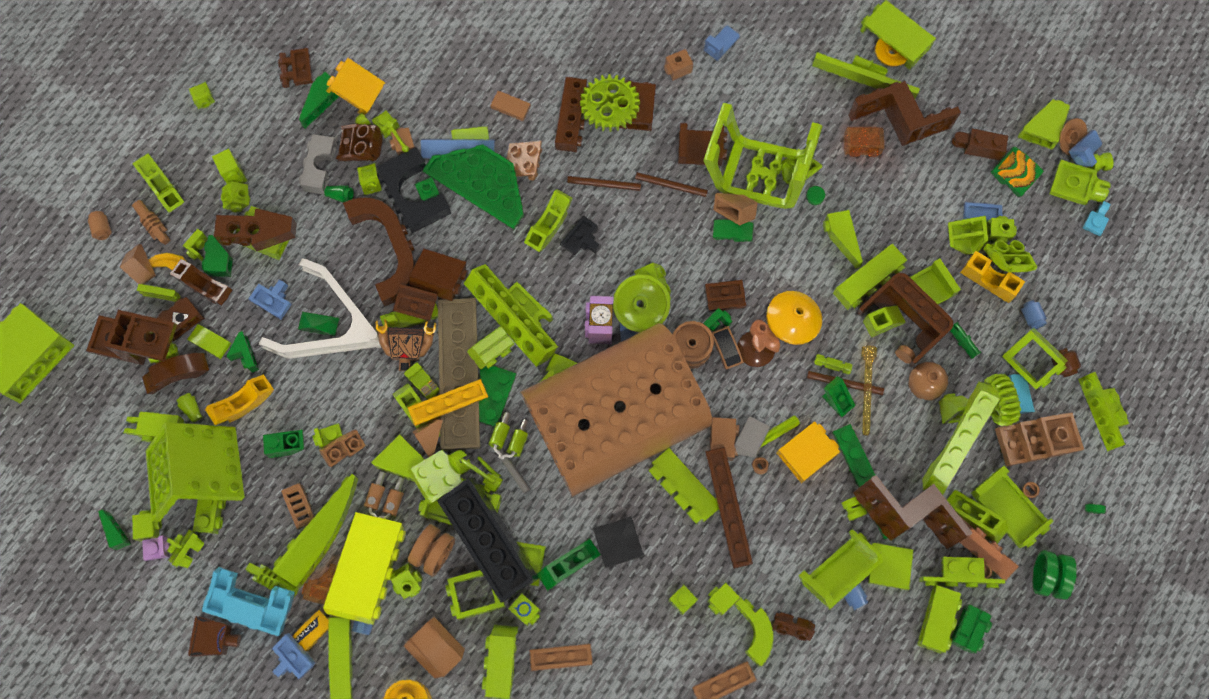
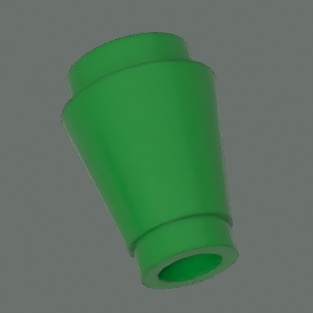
(339, 193)

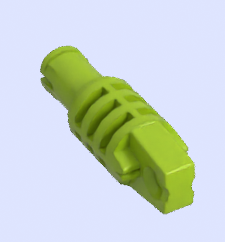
(269, 579)

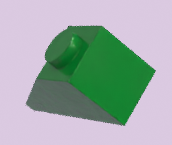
(317, 100)
(568, 564)

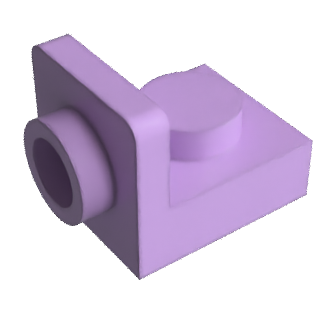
(155, 548)

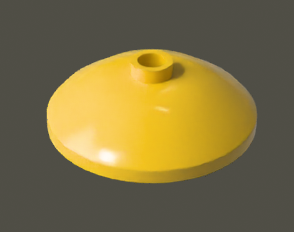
(790, 325)

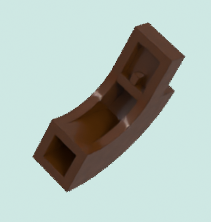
(200, 282)
(173, 370)

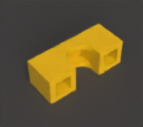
(1002, 285)

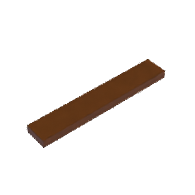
(728, 507)

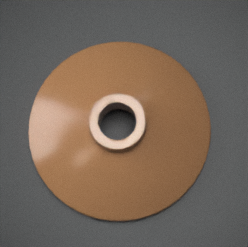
(1071, 134)

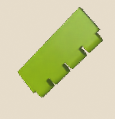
(689, 488)

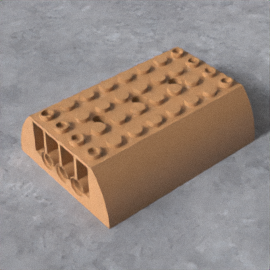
(614, 438)

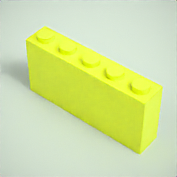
(364, 568)

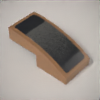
(727, 347)

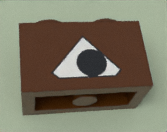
(183, 314)

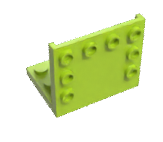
(192, 464)

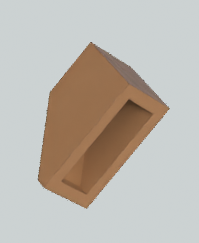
(735, 207)

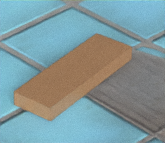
(560, 657)
(725, 682)

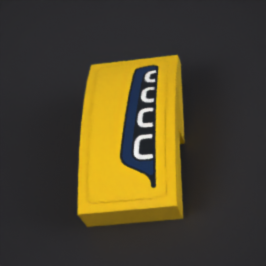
(312, 630)

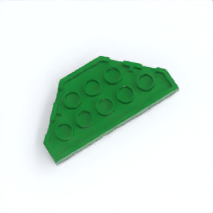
(482, 180)

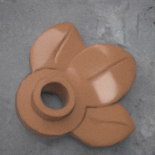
(763, 337)

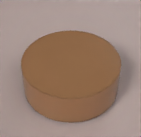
(905, 354)

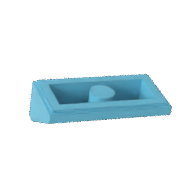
(1023, 392)

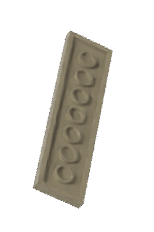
(456, 368)

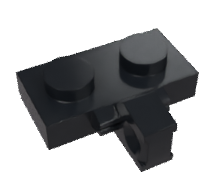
(581, 237)

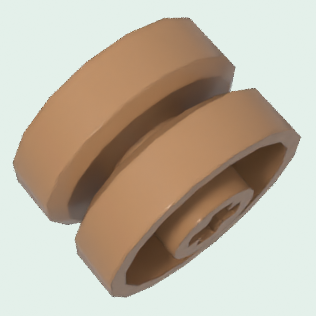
(699, 335)
(431, 550)

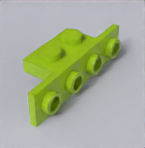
(1105, 409)
(964, 571)

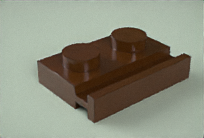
(725, 295)
(415, 302)

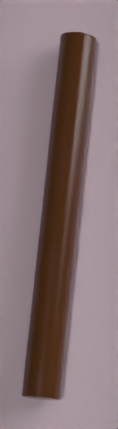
(604, 183)
(671, 184)
(850, 384)

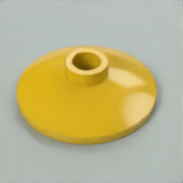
(882, 52)

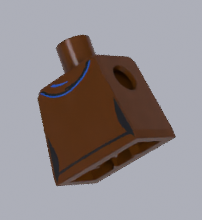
(211, 638)

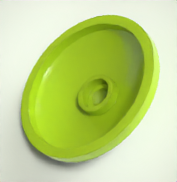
(655, 302)

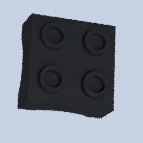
(618, 542)

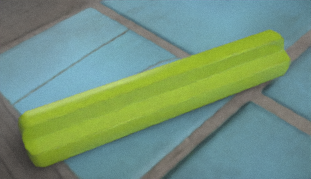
(781, 429)

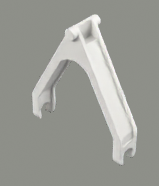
(359, 336)

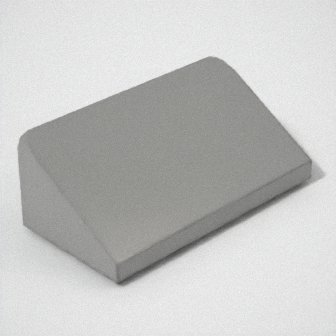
(751, 437)

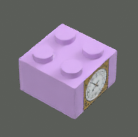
(600, 322)

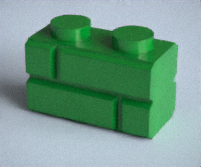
(971, 629)

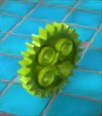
(610, 103)

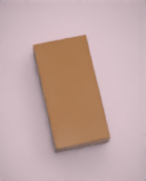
(510, 105)

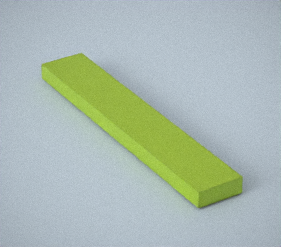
(856, 73)

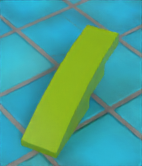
(340, 658)

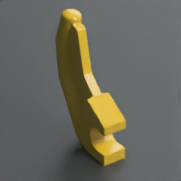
(165, 260)

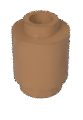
(99, 225)

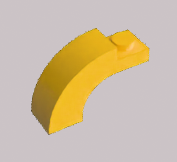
(242, 402)

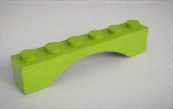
(971, 423)

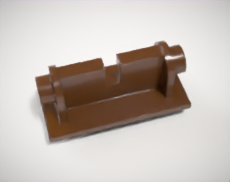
(802, 629)

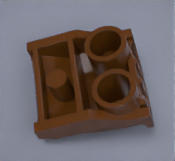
(360, 143)

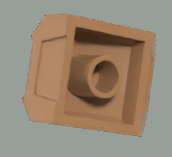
(435, 648)

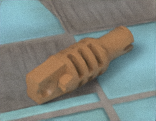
(151, 222)

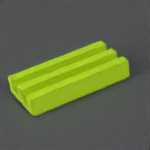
(158, 292)

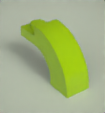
(158, 182)
(550, 222)
(762, 632)

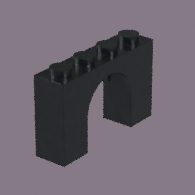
(415, 214)

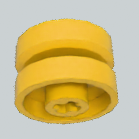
(407, 690)

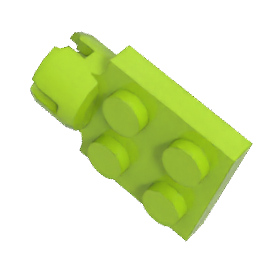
(1078, 184)
(439, 474)

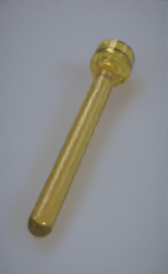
(868, 354)

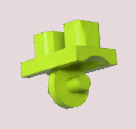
(180, 547)

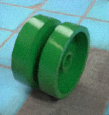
(1054, 575)

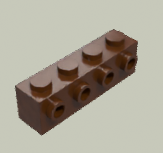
(570, 116)

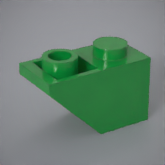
(217, 260)
(283, 443)

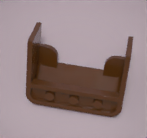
(917, 306)

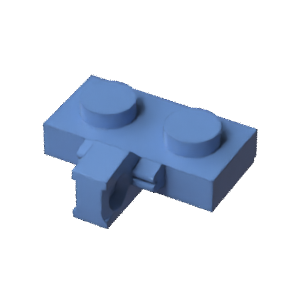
(271, 299)
(292, 657)

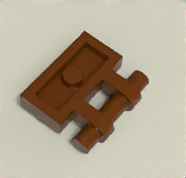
(301, 67)

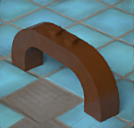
(373, 209)

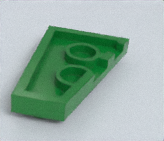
(498, 388)

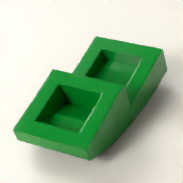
(730, 230)

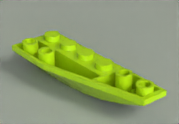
(316, 539)

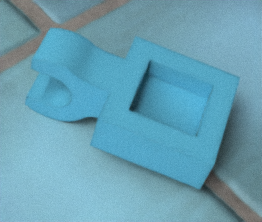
(1096, 220)

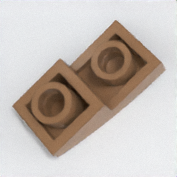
(341, 447)

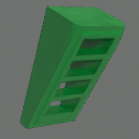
(114, 534)

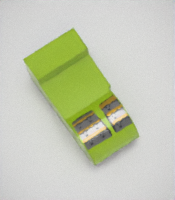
(421, 381)

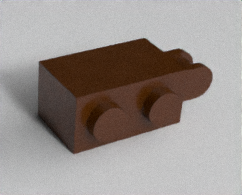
(981, 143)

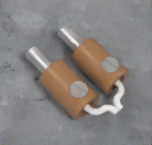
(393, 499)

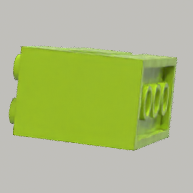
(28, 352)

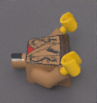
(405, 343)

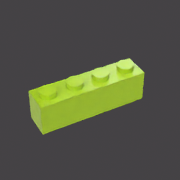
(870, 276)

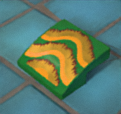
(1017, 171)

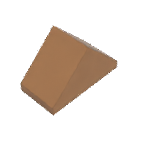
(137, 265)
(428, 435)

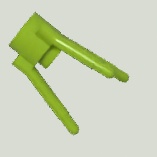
(491, 481)

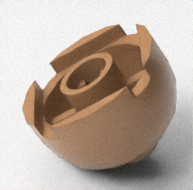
(928, 381)

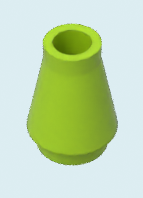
(189, 406)

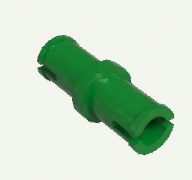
(964, 340)

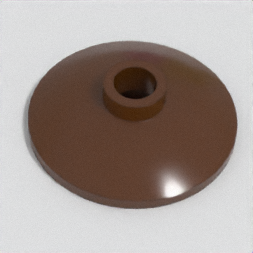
(751, 355)

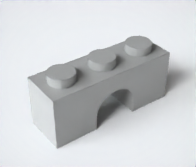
(319, 149)

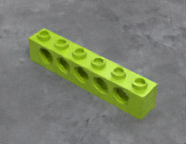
(510, 315)

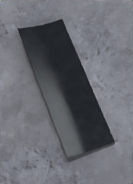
(487, 539)

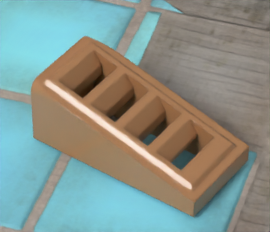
(302, 495)

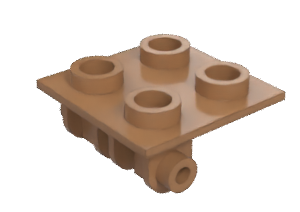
(525, 158)

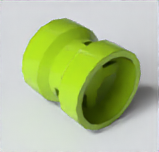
(1104, 162)
(856, 512)

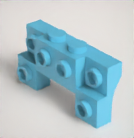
(247, 608)

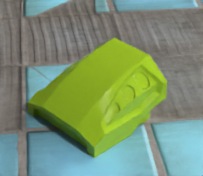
(1010, 257)

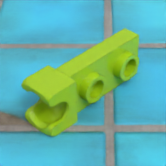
(530, 304)

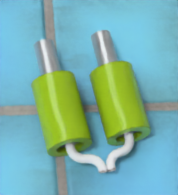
(500, 434)

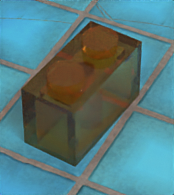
(864, 141)

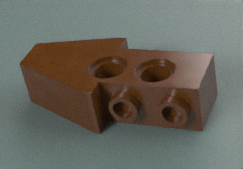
(272, 227)

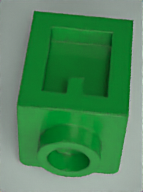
(426, 189)
(713, 321)

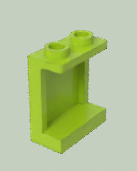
(937, 282)

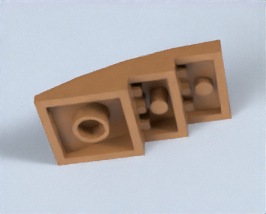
(1039, 439)

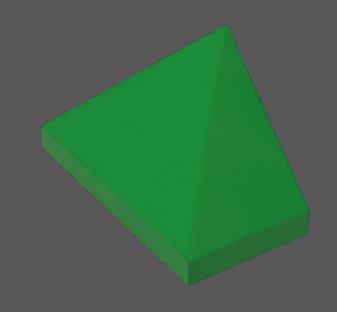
(318, 323)

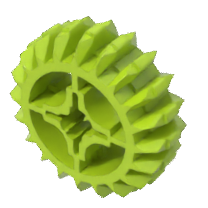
(1008, 407)

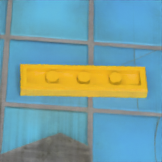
(447, 402)

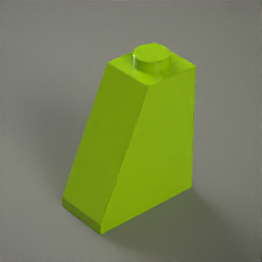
(1046, 125)
(398, 458)

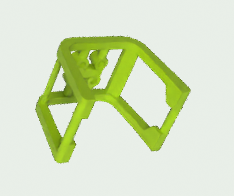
(723, 183)

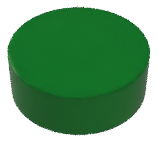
(815, 195)
(1096, 509)

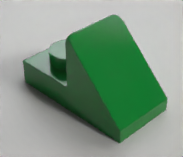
(242, 348)
(838, 397)

